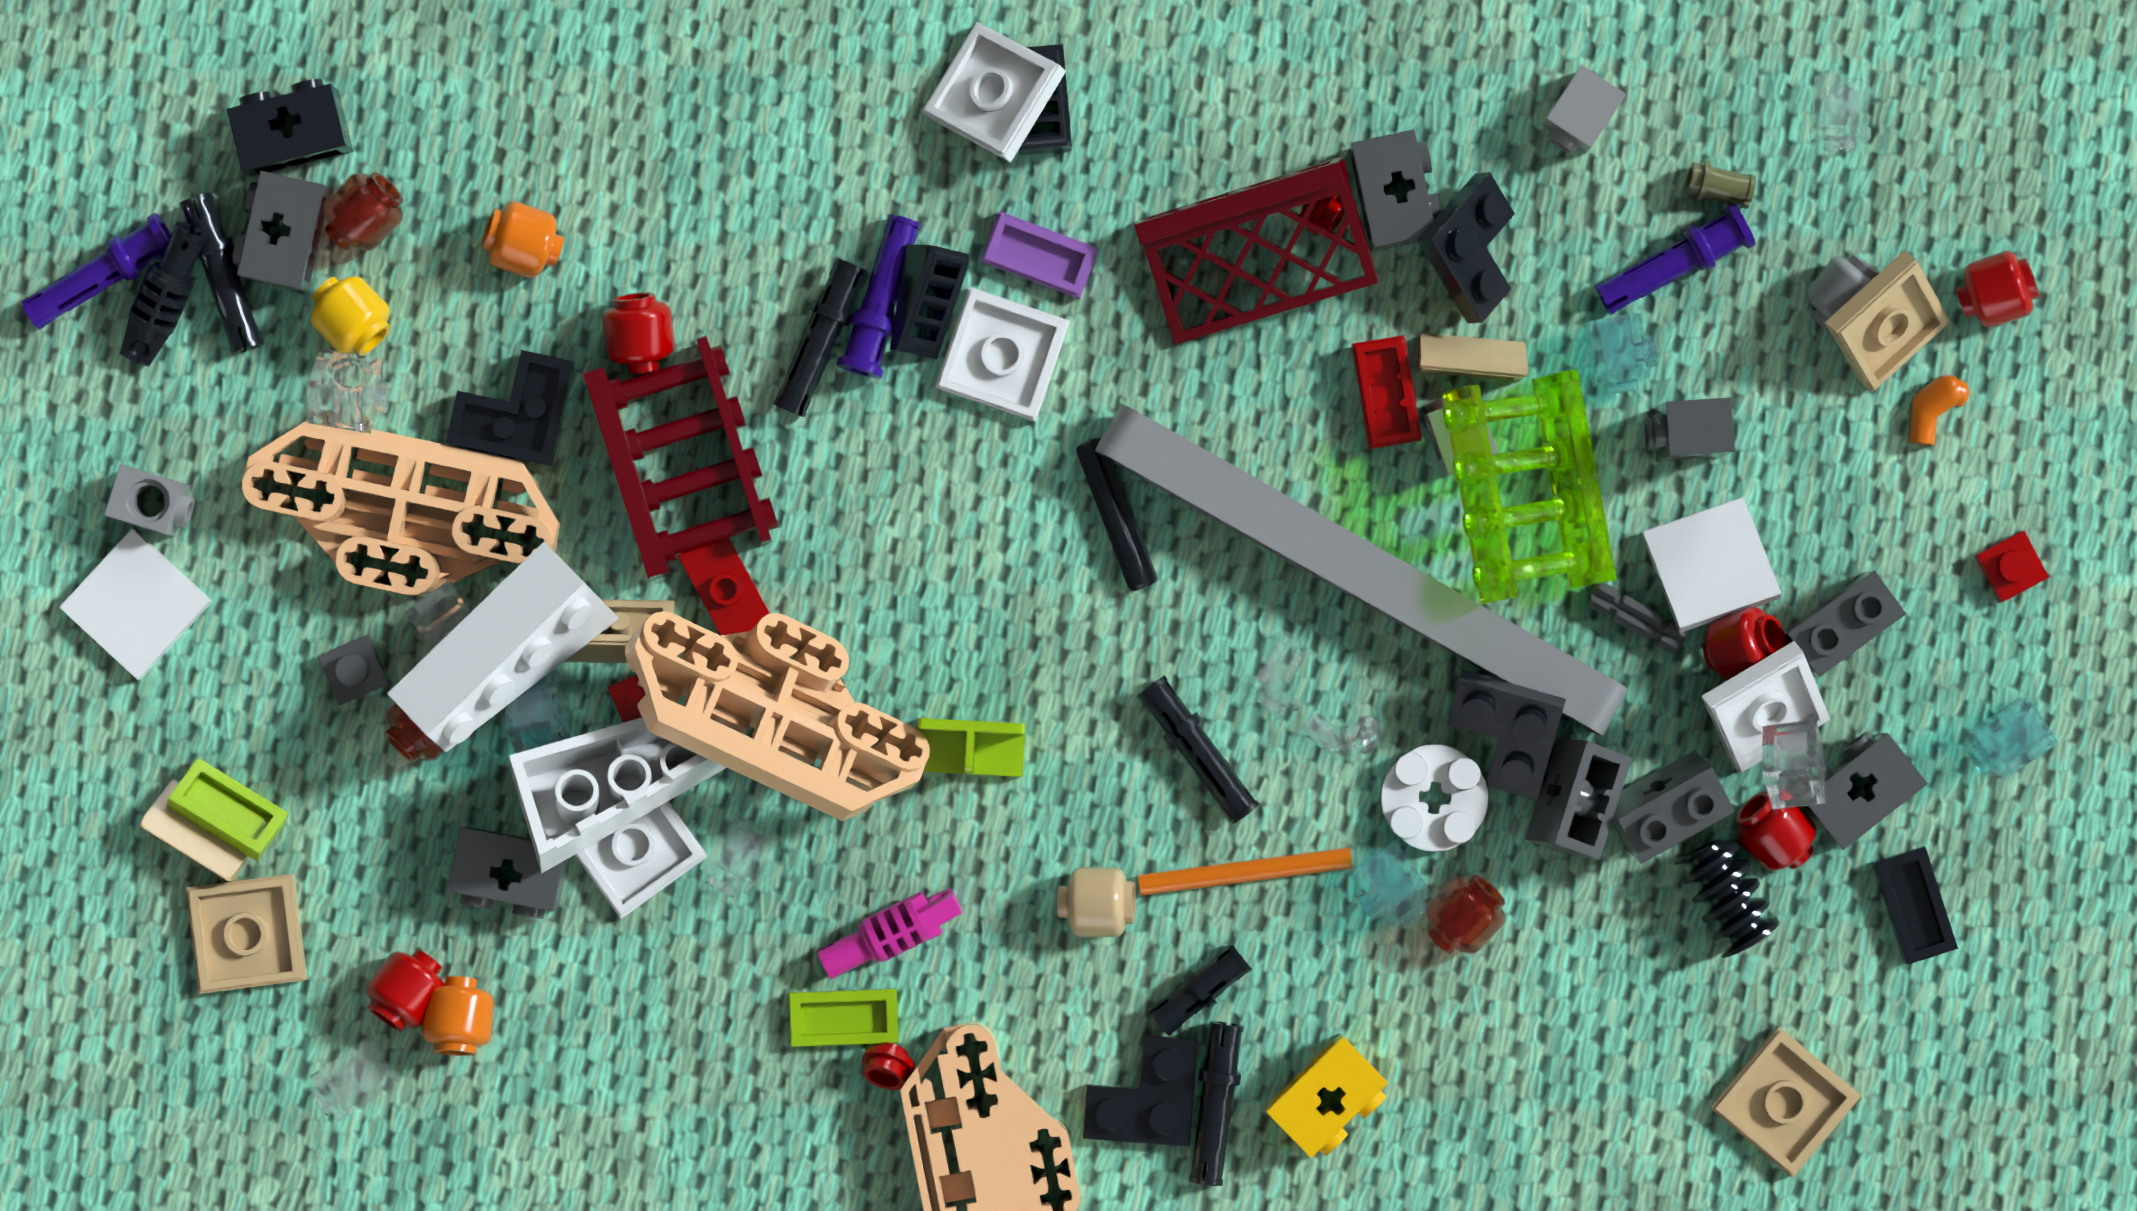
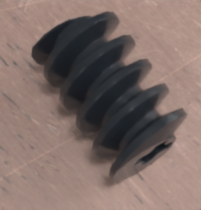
(1728, 895)

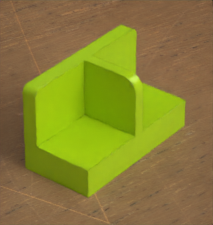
(974, 747)

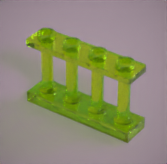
(1572, 476)

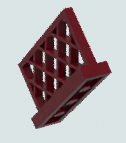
(1246, 205)

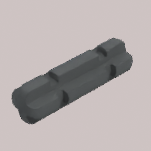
(1636, 617)

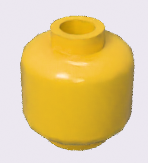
(350, 315)

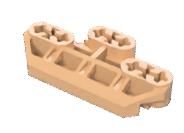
(392, 512)
(789, 703)
(989, 1147)

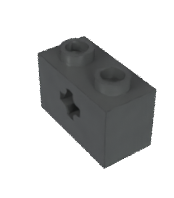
(1373, 167)
(294, 257)
(1691, 429)
(1845, 622)
(1890, 784)
(1578, 798)
(1670, 807)
(475, 866)

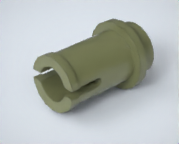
(1719, 184)

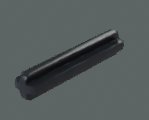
(1117, 516)

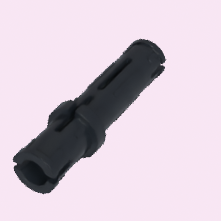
(222, 274)
(820, 336)
(1198, 749)
(1216, 1102)

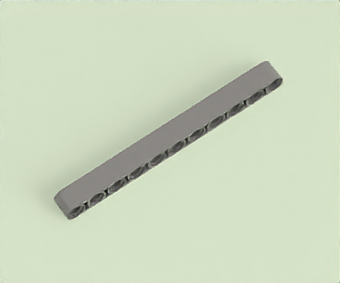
(1358, 567)

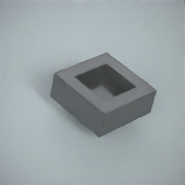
(354, 670)

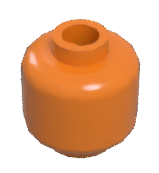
(522, 239)
(458, 1017)

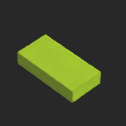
(227, 809)
(844, 1017)

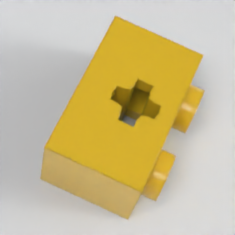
(1297, 1103)

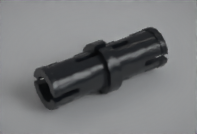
(1199, 989)

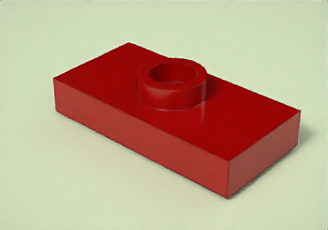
(1386, 392)
(724, 586)

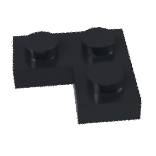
(1458, 245)
(527, 424)
(1520, 720)
(1158, 1109)

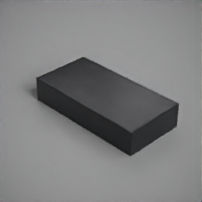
(1914, 905)

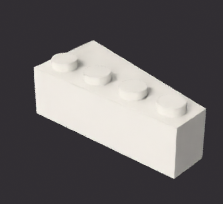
(502, 648)
(598, 784)

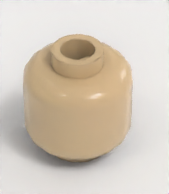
(1097, 902)

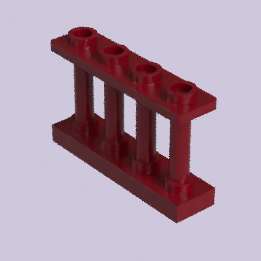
(645, 496)

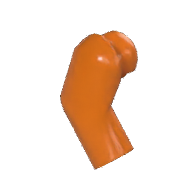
(1932, 402)

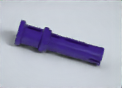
(1696, 250)
(121, 260)
(874, 320)

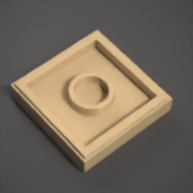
(1887, 321)
(246, 933)
(1785, 1101)

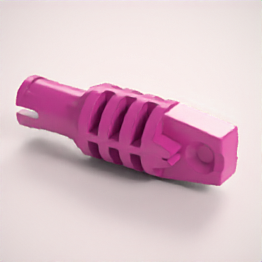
(891, 931)

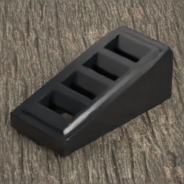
(1052, 141)
(945, 289)

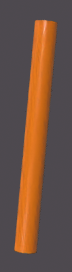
(1244, 871)

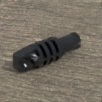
(162, 296)

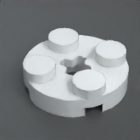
(1455, 820)

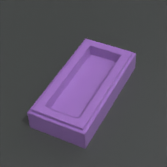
(1039, 255)

